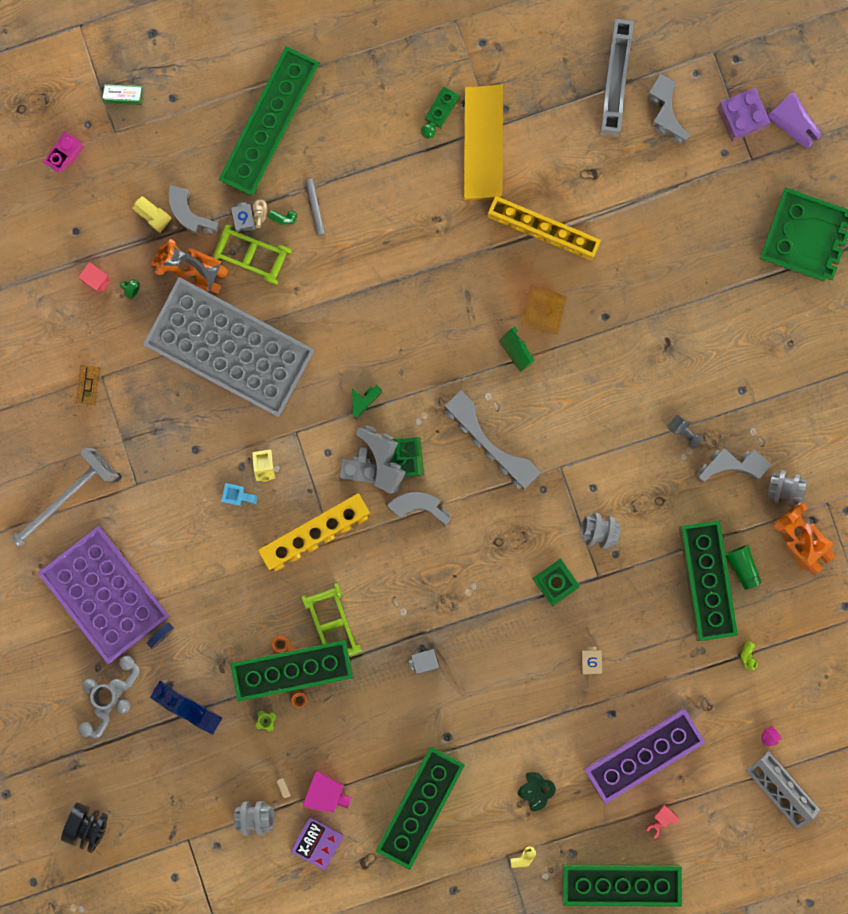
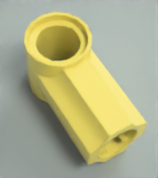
(155, 216)

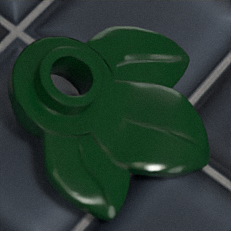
(534, 791)

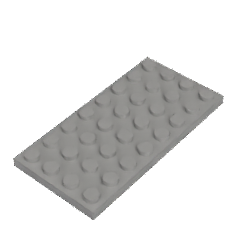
(228, 347)

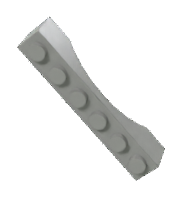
(616, 78)
(520, 469)

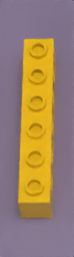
(543, 228)
(269, 552)

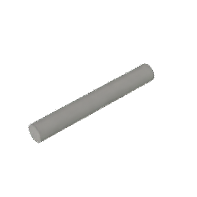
(315, 207)

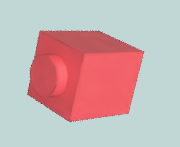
(94, 278)

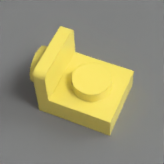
(263, 465)

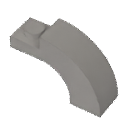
(180, 207)
(419, 501)

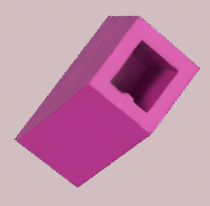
(63, 152)

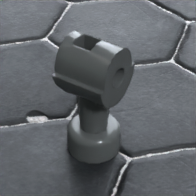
(680, 426)

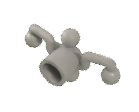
(116, 687)

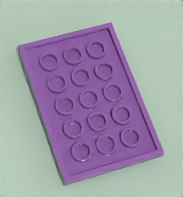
(103, 594)

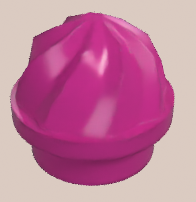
(770, 737)

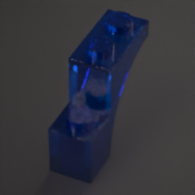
(186, 708)

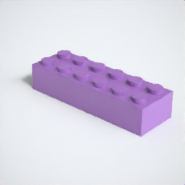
(644, 755)

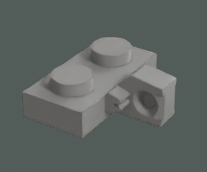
(359, 469)

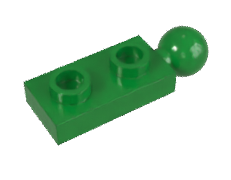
(439, 112)

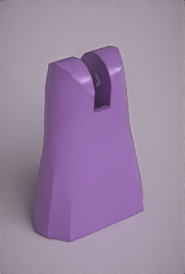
(795, 121)

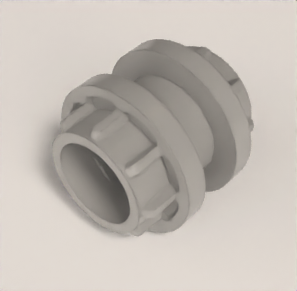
(787, 488)
(601, 531)
(254, 818)

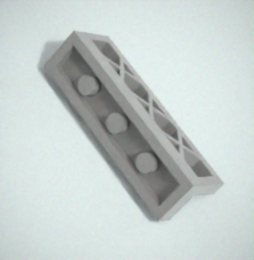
(786, 788)

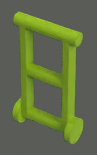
(280, 250)
(336, 592)

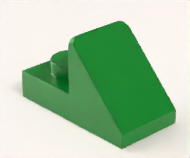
(361, 404)

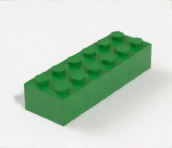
(708, 581)
(292, 670)
(420, 807)
(622, 885)

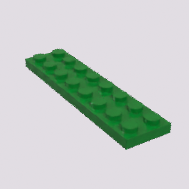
(269, 121)

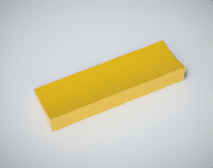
(483, 142)

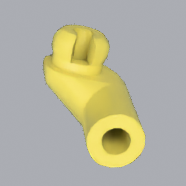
(525, 859)

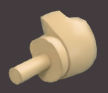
(259, 212)

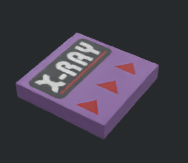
(317, 843)

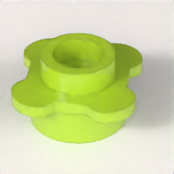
(261, 717)

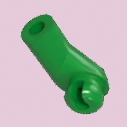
(283, 219)

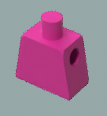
(325, 794)

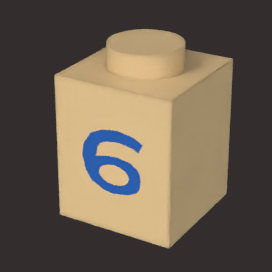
(591, 661)

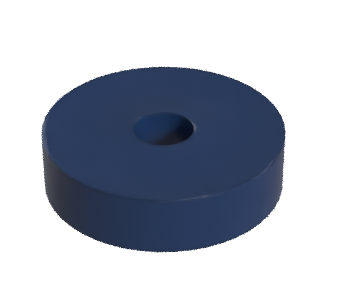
(160, 635)

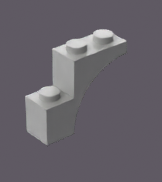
(665, 122)
(383, 447)
(752, 464)

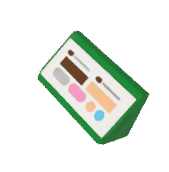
(122, 94)

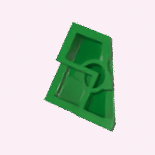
(516, 349)
(409, 456)

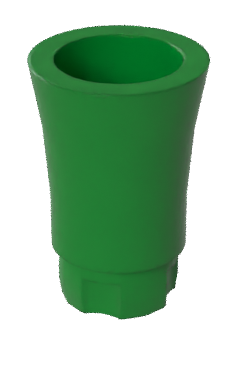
(744, 566)

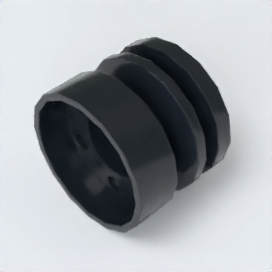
(84, 827)

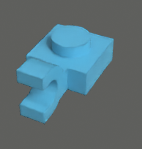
(235, 495)

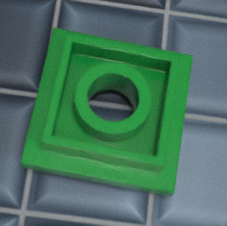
(552, 594)

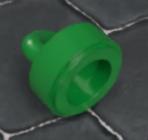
(131, 288)

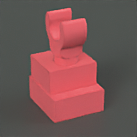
(663, 817)

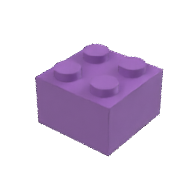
(743, 114)

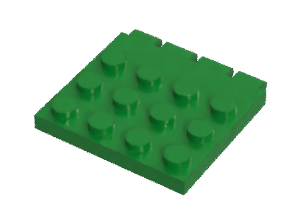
(806, 235)

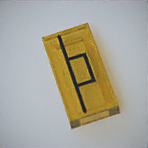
(88, 385)

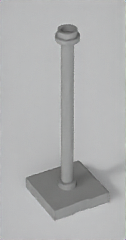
(97, 466)

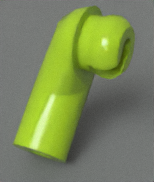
(747, 658)

